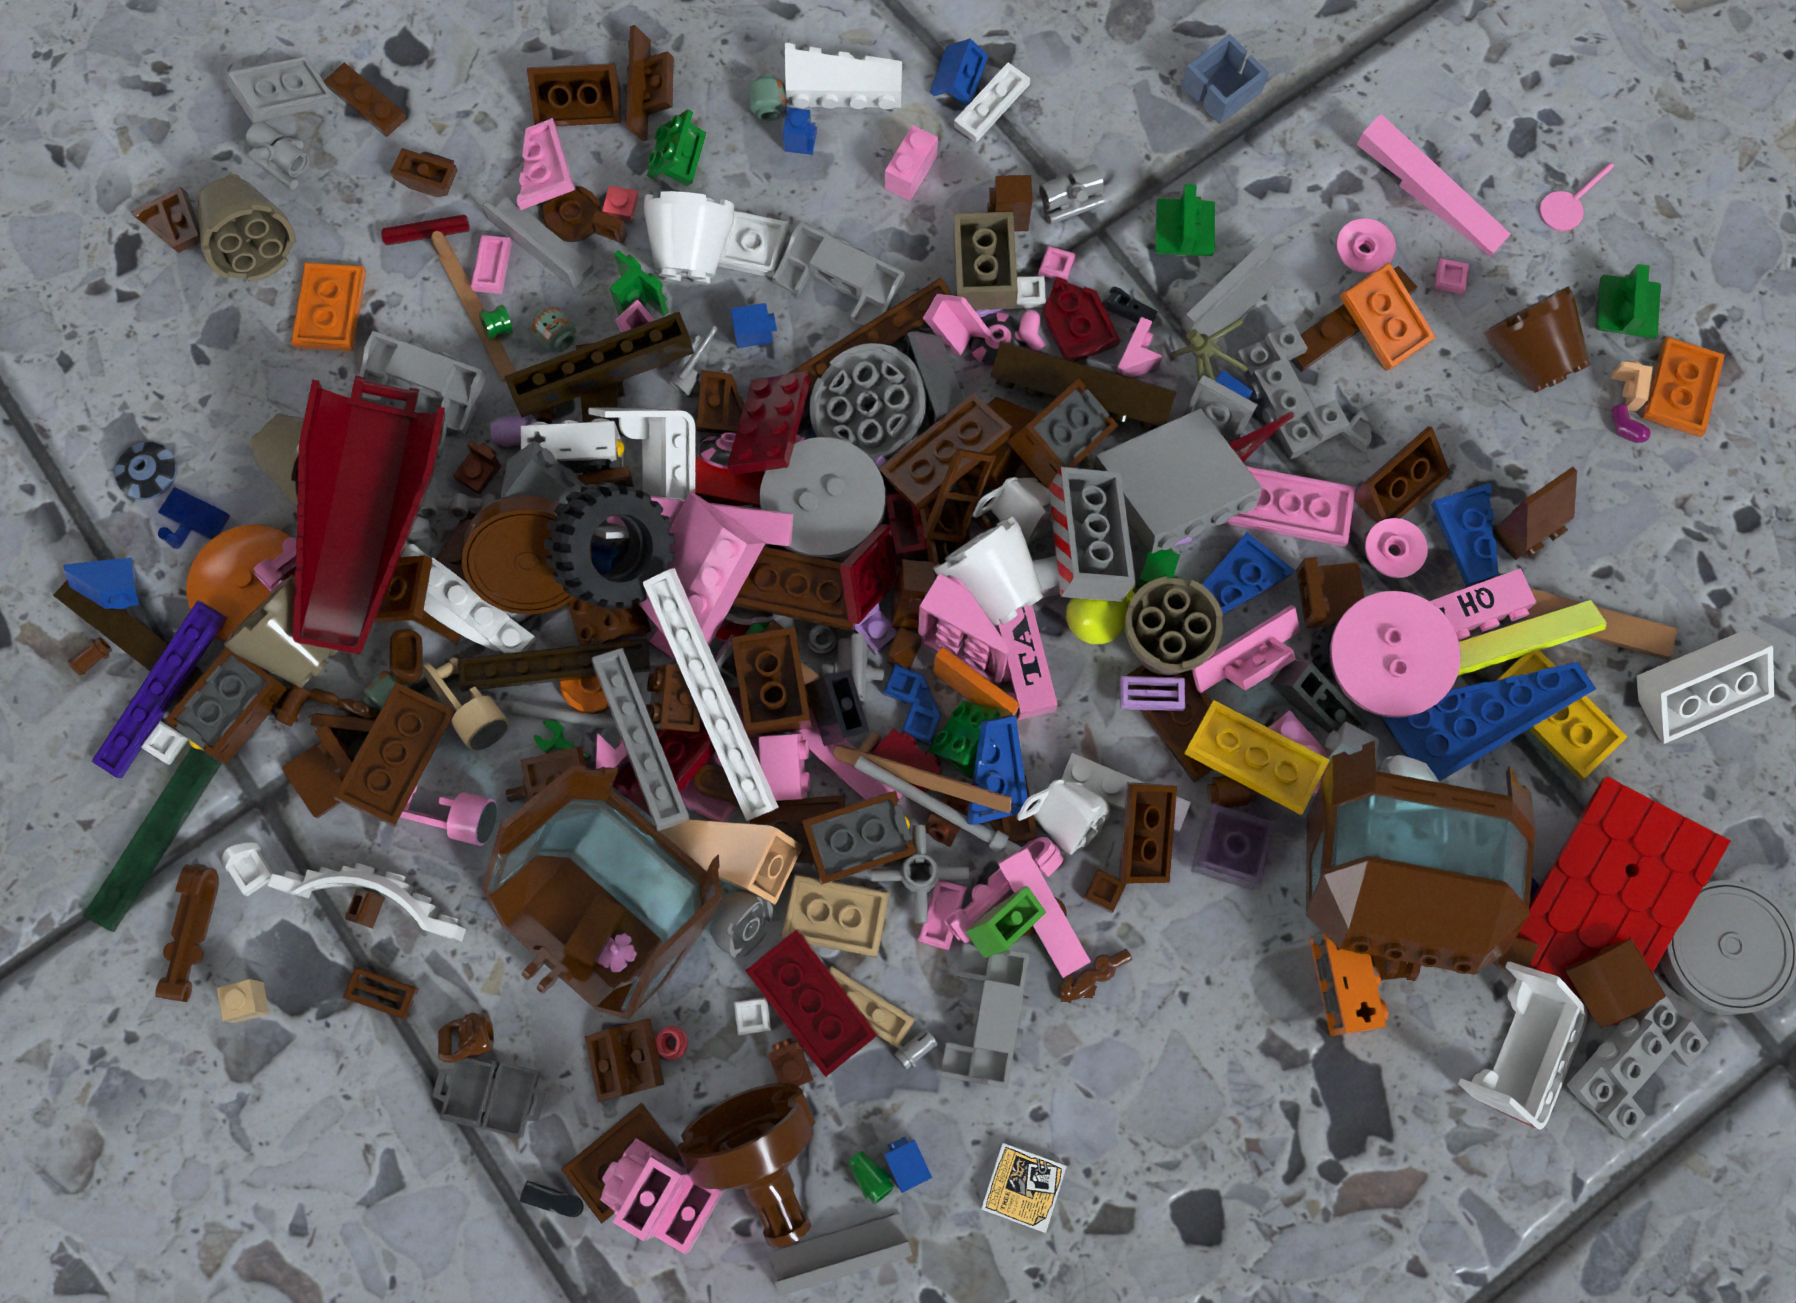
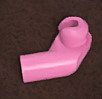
(1029, 330)

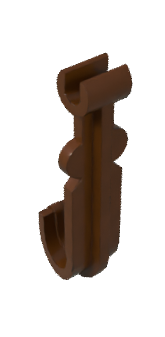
(199, 891)

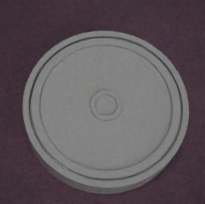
(833, 497)
(1732, 950)

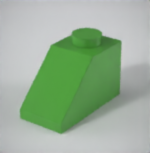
(1006, 923)

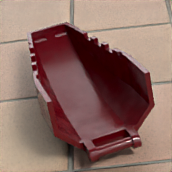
(357, 503)

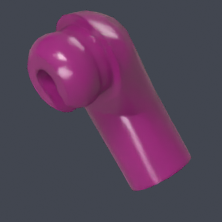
(1627, 427)

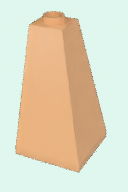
(749, 854)

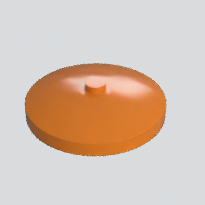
(225, 573)

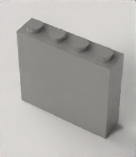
(1180, 480)

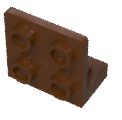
(1327, 590)
(602, 625)
(671, 700)
(320, 771)

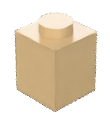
(242, 1001)

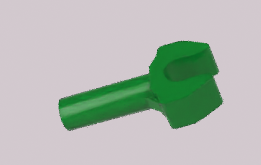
(558, 740)

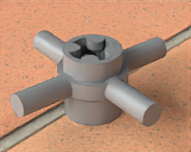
(920, 887)

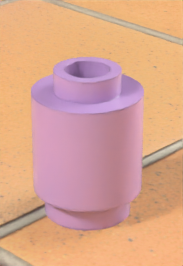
(507, 430)

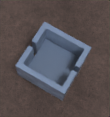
(1217, 79)

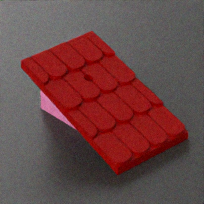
(1620, 876)

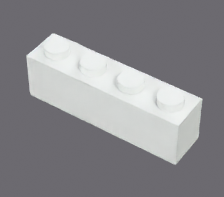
(841, 80)

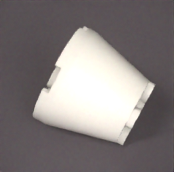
(687, 234)
(996, 571)

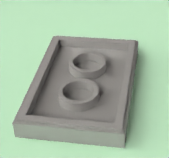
(279, 89)

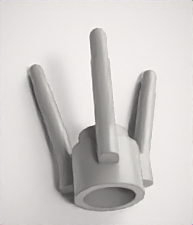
(685, 377)

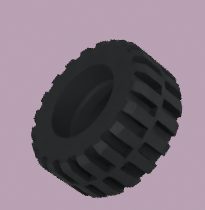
(572, 537)

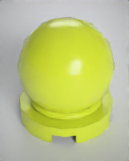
(1097, 619)

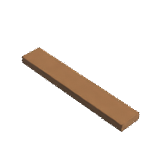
(1620, 629)

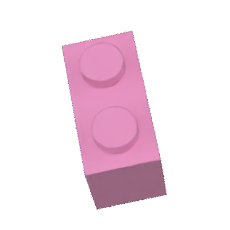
(911, 163)
(784, 765)

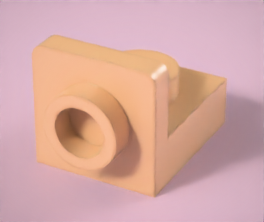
(1637, 382)

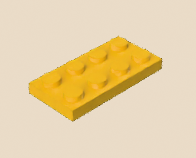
(1577, 734)
(1257, 757)

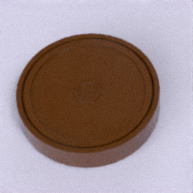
(507, 556)

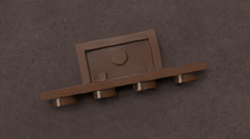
(648, 83)

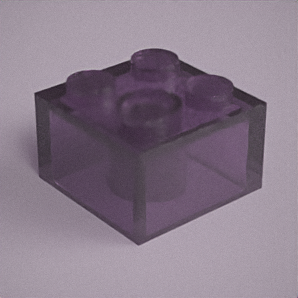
(1233, 847)

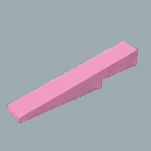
(1431, 185)

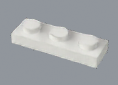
(991, 102)

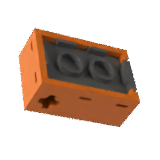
(1348, 986)

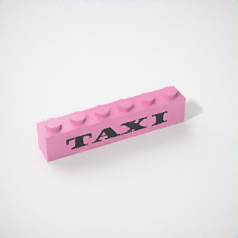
(1027, 665)

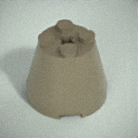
(242, 230)
(278, 452)
(1173, 625)
(267, 639)

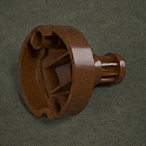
(749, 1147)

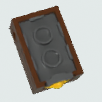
(1062, 432)
(226, 706)
(858, 837)

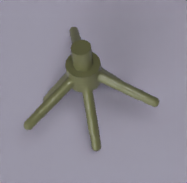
(1204, 348)

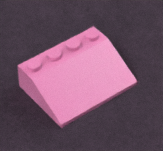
(710, 560)
(956, 622)

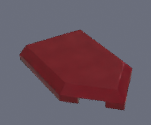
(1078, 321)

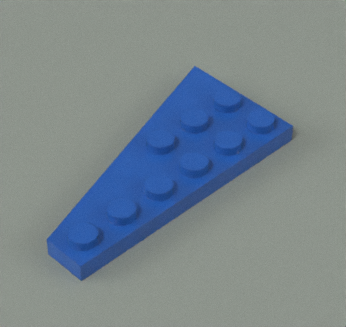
(1485, 716)

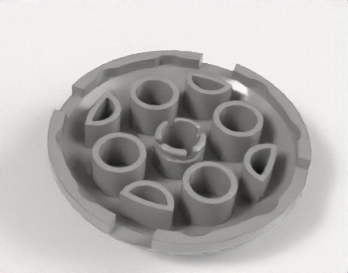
(864, 376)

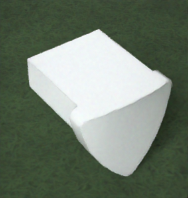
(246, 867)

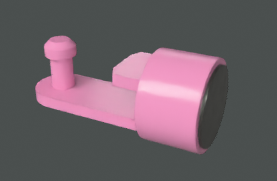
(468, 821)

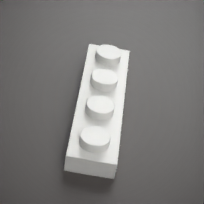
(1111, 785)

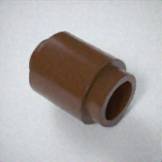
(1229, 792)

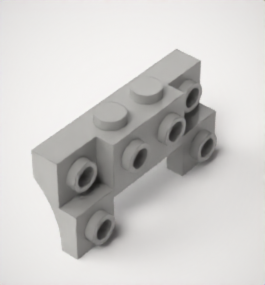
(841, 267)
(436, 375)
(1281, 392)
(997, 1020)
(1629, 1060)

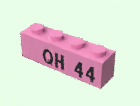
(1487, 603)

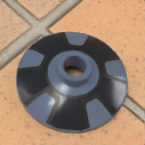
(154, 478)

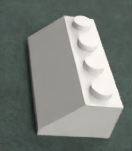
(1707, 685)

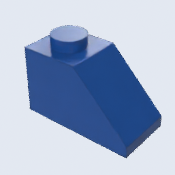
(105, 582)

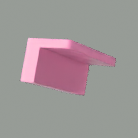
(955, 321)

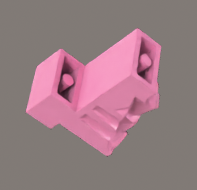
(657, 1197)

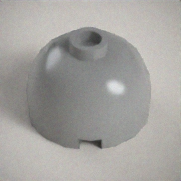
(739, 922)

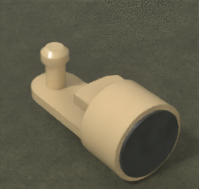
(477, 721)

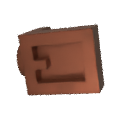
(478, 467)
(942, 829)
(790, 1063)

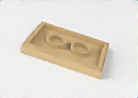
(836, 915)

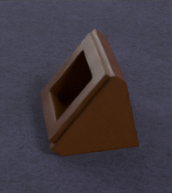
(364, 908)

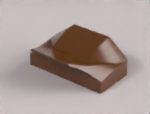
(424, 172)

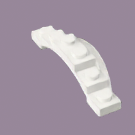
(462, 610)
(363, 877)

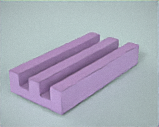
(1152, 705)

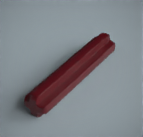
(425, 229)

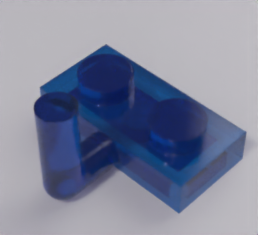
(191, 515)

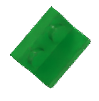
(677, 149)
(1185, 225)
(636, 285)
(1629, 304)
(960, 736)

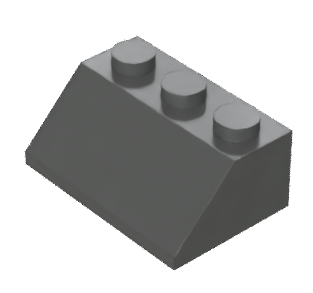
(939, 378)
(539, 474)

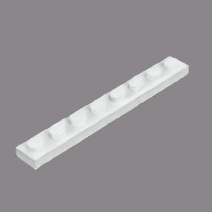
(710, 694)

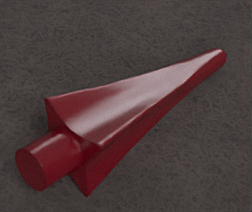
(1249, 443)

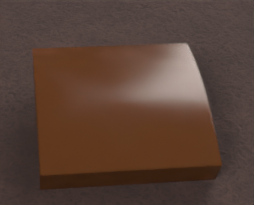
(1615, 983)
(624, 1060)

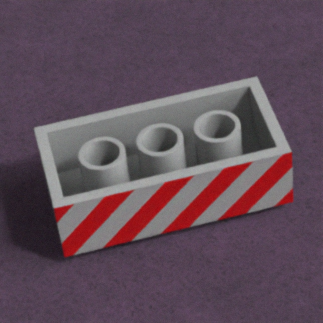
(1091, 534)

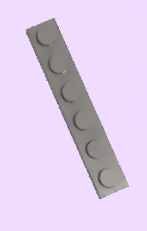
(640, 740)

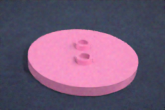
(1395, 654)

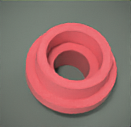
(663, 1046)

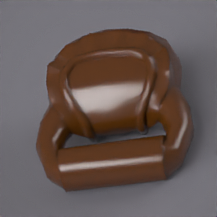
(475, 1037)

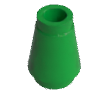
(870, 1178)

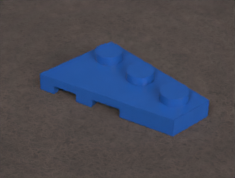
(1469, 532)
(1245, 573)
(998, 768)

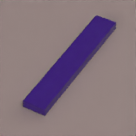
(159, 689)

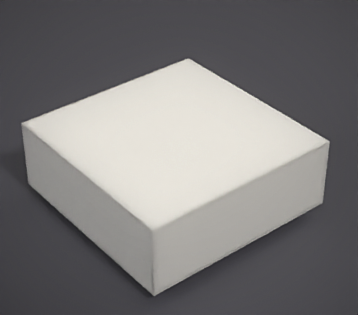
(1031, 292)
(164, 743)
(752, 1016)

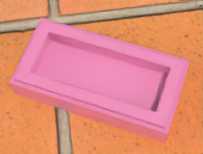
(491, 264)
(944, 900)

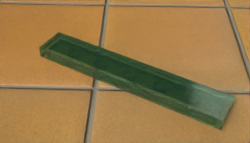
(152, 840)

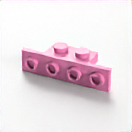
(1251, 655)

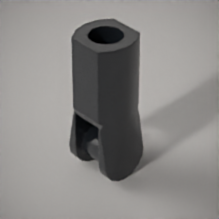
(1134, 308)
(551, 1200)

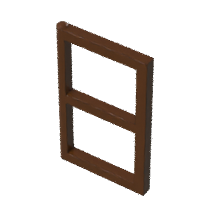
(945, 493)

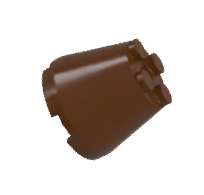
(1542, 340)

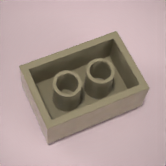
(985, 259)

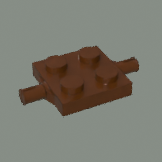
(545, 768)

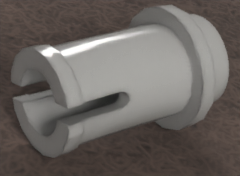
(915, 1049)

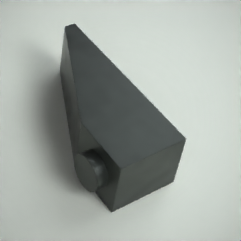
(1316, 697)

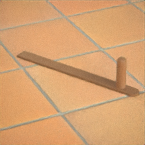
(470, 302)
(923, 778)

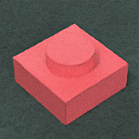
(621, 203)

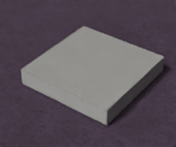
(1222, 406)

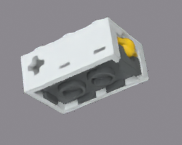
(577, 445)

